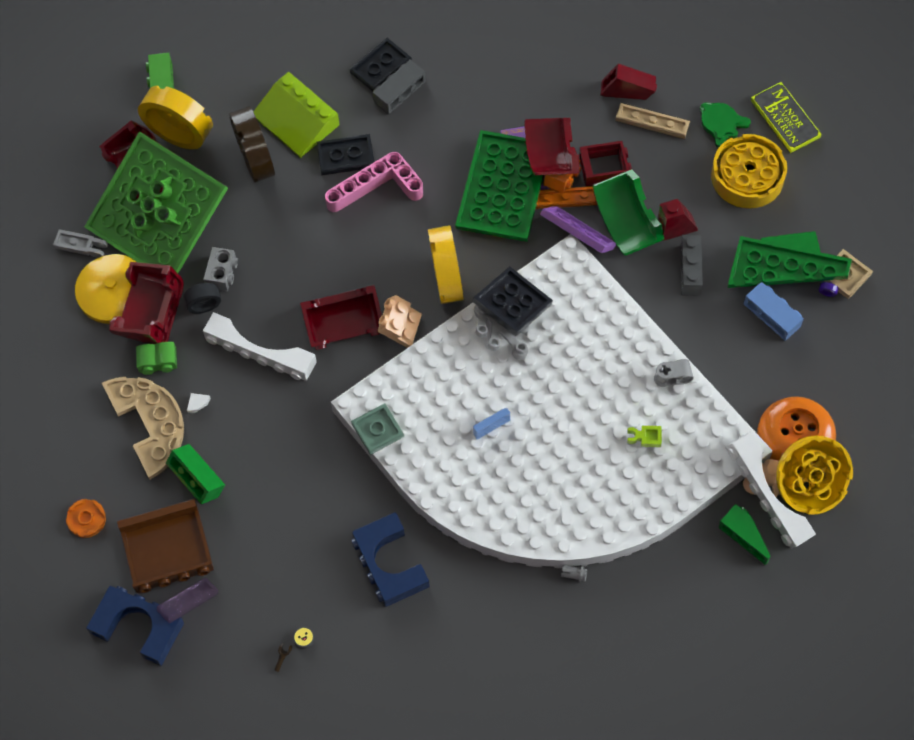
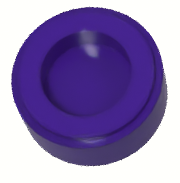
(828, 289)

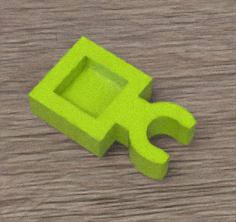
(649, 436)

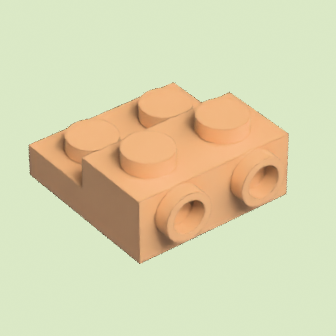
(399, 321)

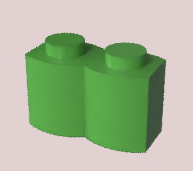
(156, 357)

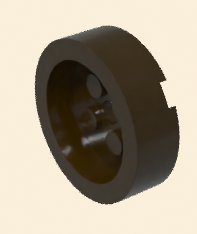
(252, 144)

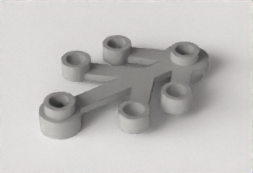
(497, 328)

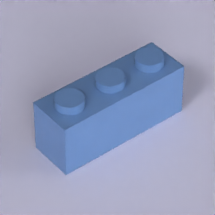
(773, 311)

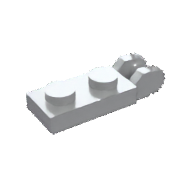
(79, 243)

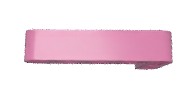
(375, 180)

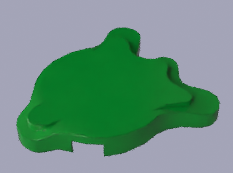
(721, 121)

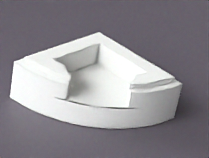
(197, 402)

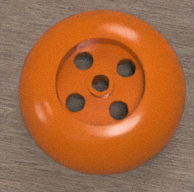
(778, 417)

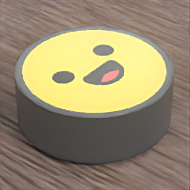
(303, 637)

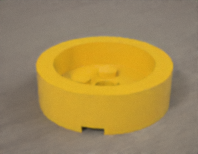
(175, 117)
(751, 187)
(445, 264)

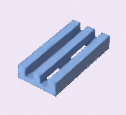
(491, 423)

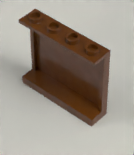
(165, 546)

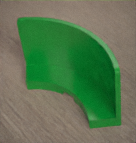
(625, 214)

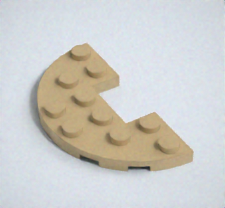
(159, 414)

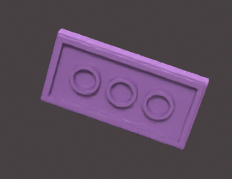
(578, 229)

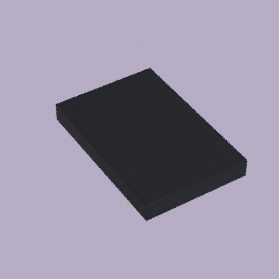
(379, 64)
(345, 154)

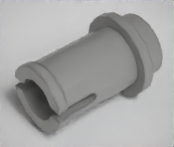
(574, 573)

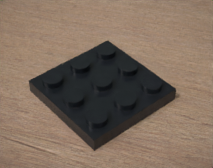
(512, 301)

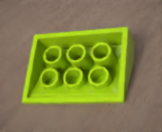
(296, 115)

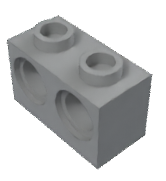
(216, 268)

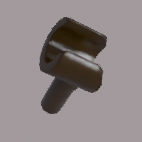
(283, 654)

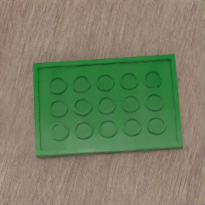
(500, 189)

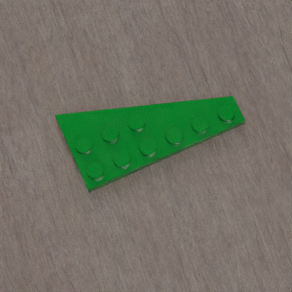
(782, 264)

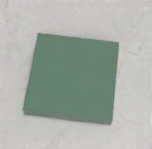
(377, 429)

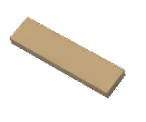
(652, 120)

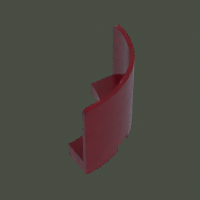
(550, 147)

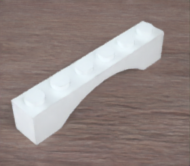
(293, 361)
(748, 455)

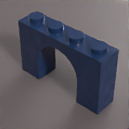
(389, 586)
(118, 604)

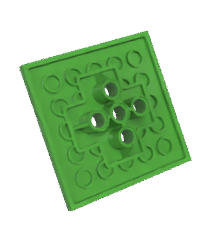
(186, 195)

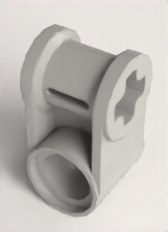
(674, 372)

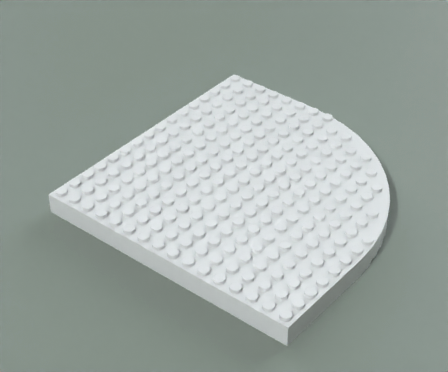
(559, 474)

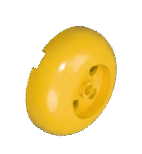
(825, 488)

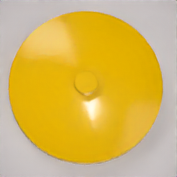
(103, 287)

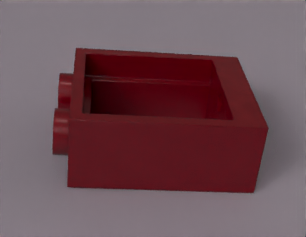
(602, 150)

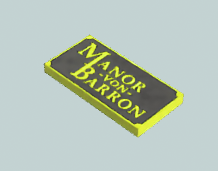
(786, 117)

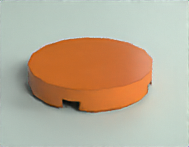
(86, 518)

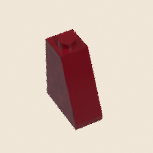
(628, 83)
(675, 219)

